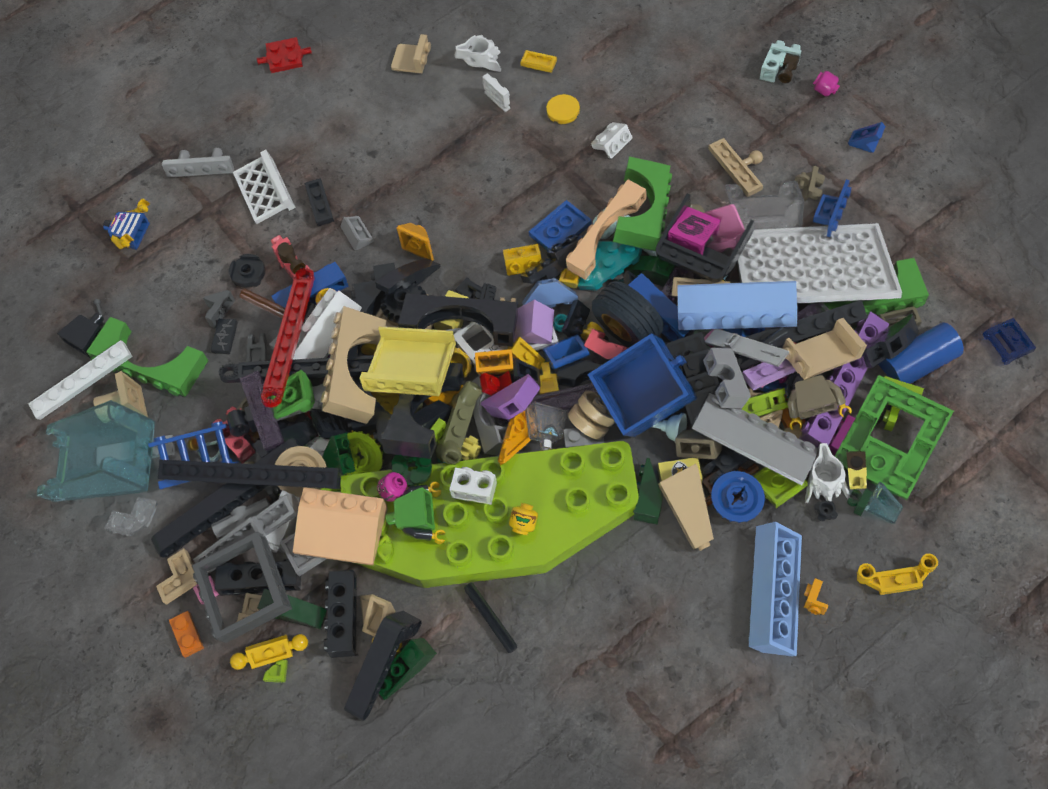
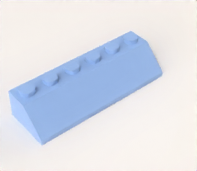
(737, 305)
(775, 590)

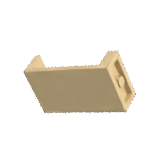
(825, 351)

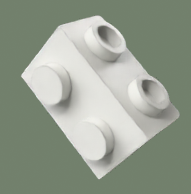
(612, 139)

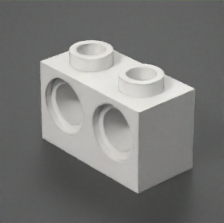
(471, 490)

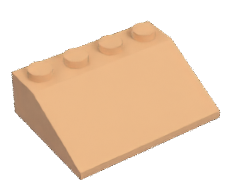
(339, 526)

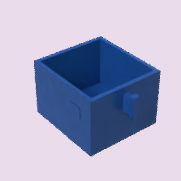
(642, 385)

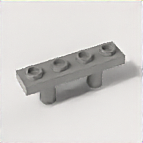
(198, 166)

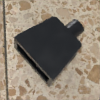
(81, 332)

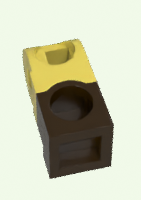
(857, 469)

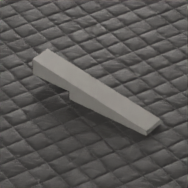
(264, 523)

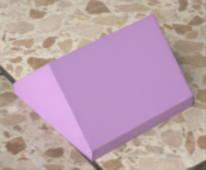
(535, 323)

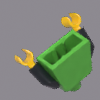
(415, 513)

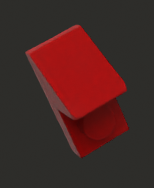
(492, 384)

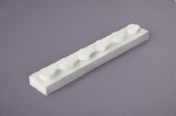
(80, 380)

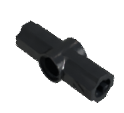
(776, 339)

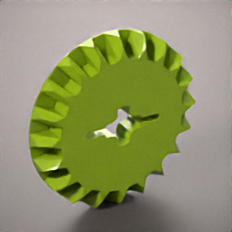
(369, 449)

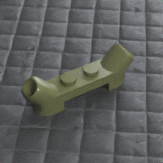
(462, 405)

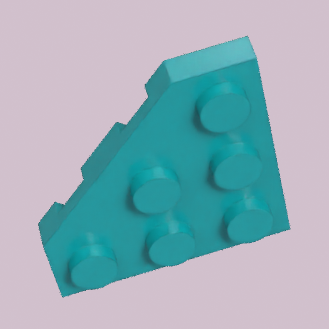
(610, 262)

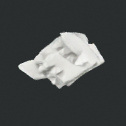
(481, 54)
(826, 476)

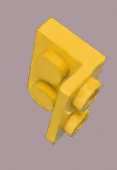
(521, 258)

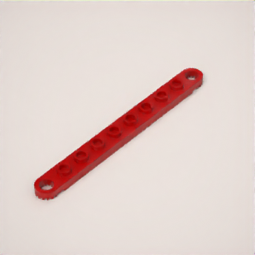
(287, 338)

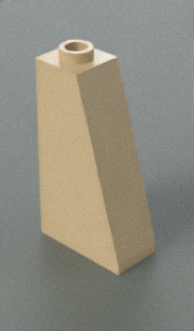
(688, 504)

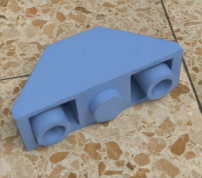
(550, 293)

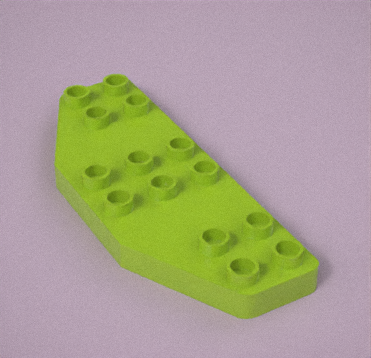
(572, 489)

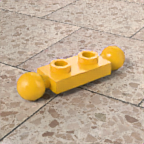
(269, 651)

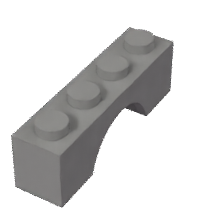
(489, 432)

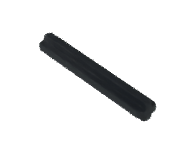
(490, 617)

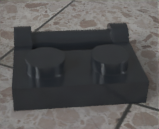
(328, 424)

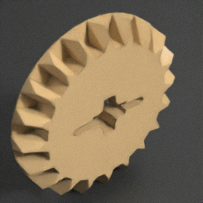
(299, 456)

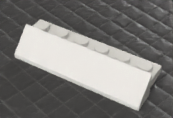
(317, 329)

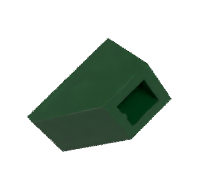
(339, 454)

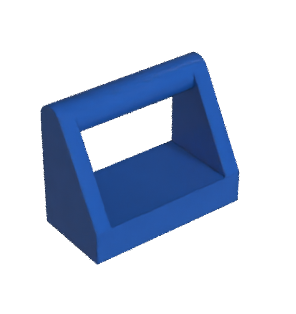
(571, 348)

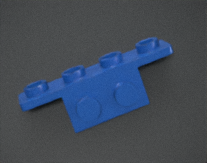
(831, 209)

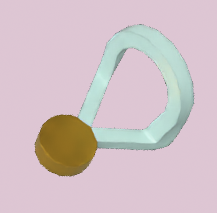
(193, 446)

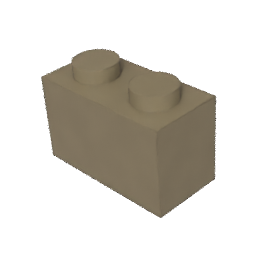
(696, 445)

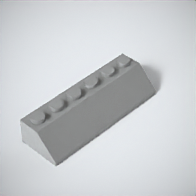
(756, 439)

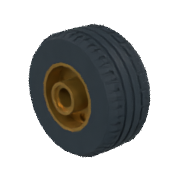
(626, 314)

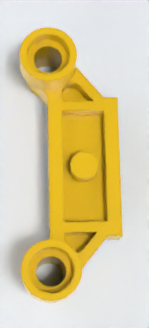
(898, 579)

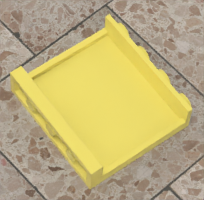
(410, 361)

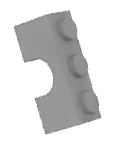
(733, 389)

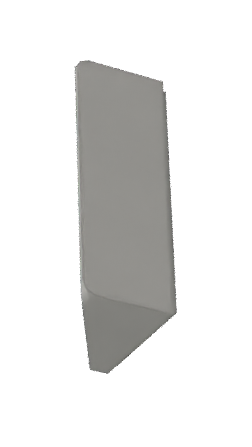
(356, 232)

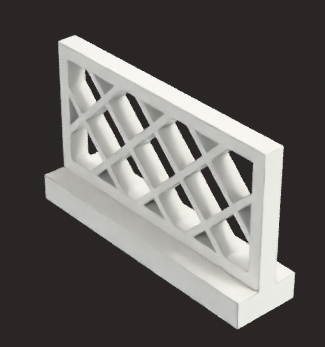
(274, 182)

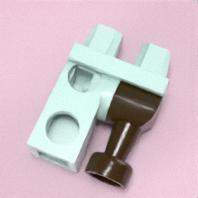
(777, 57)

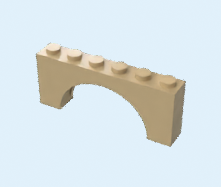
(341, 393)

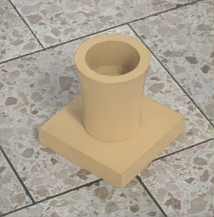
(128, 394)

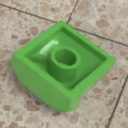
(297, 396)

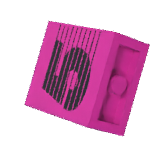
(693, 230)

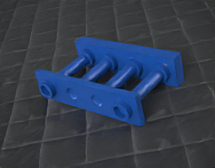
(161, 441)

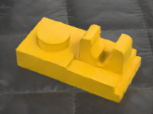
(525, 353)

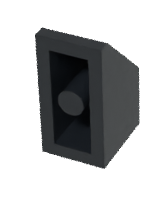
(521, 369)

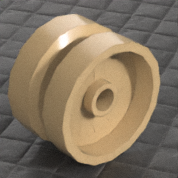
(591, 415)

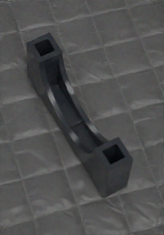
(496, 316)
(403, 434)

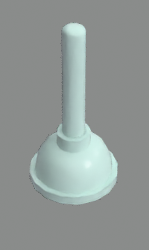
(673, 425)

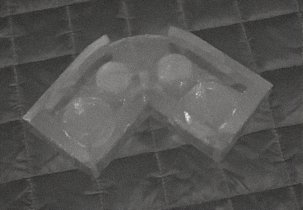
(131, 523)

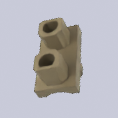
(808, 181)

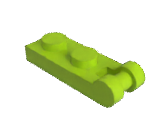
(764, 402)

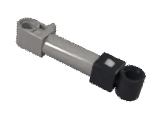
(241, 421)

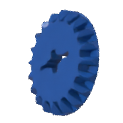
(733, 483)

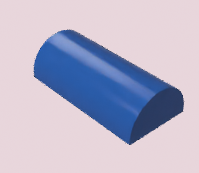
(925, 354)

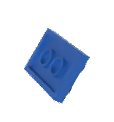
(560, 224)

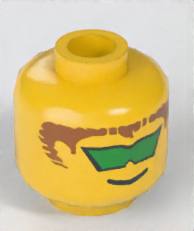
(523, 519)

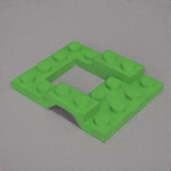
(883, 462)

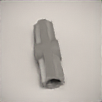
(237, 517)

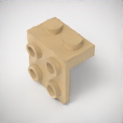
(411, 57)

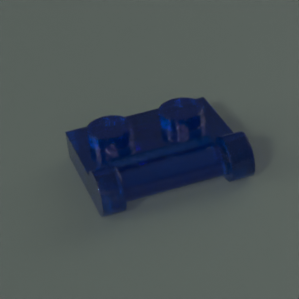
(1013, 336)

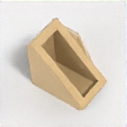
(373, 612)

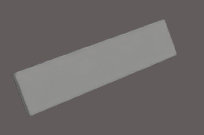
(747, 347)

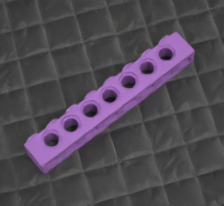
(829, 421)

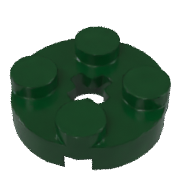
(412, 477)

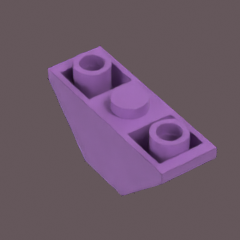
(512, 399)

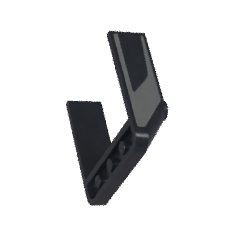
(712, 264)

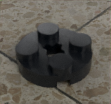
(249, 279)

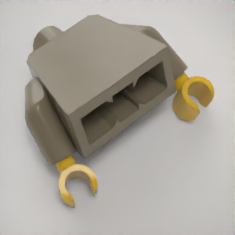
(814, 398)

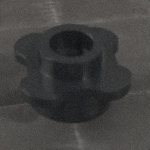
(820, 507)

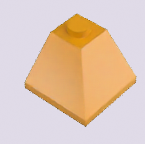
(415, 240)

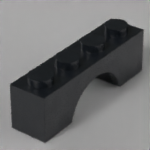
(575, 372)

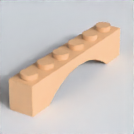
(627, 201)

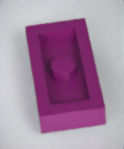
(843, 428)

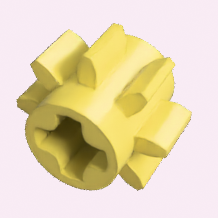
(470, 448)

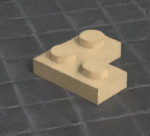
(182, 577)

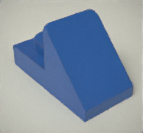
(867, 137)

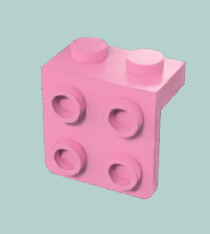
(730, 228)

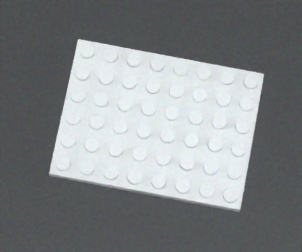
(826, 269)

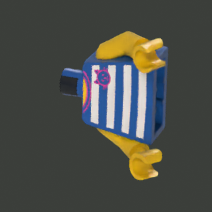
(129, 226)

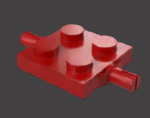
(284, 55)

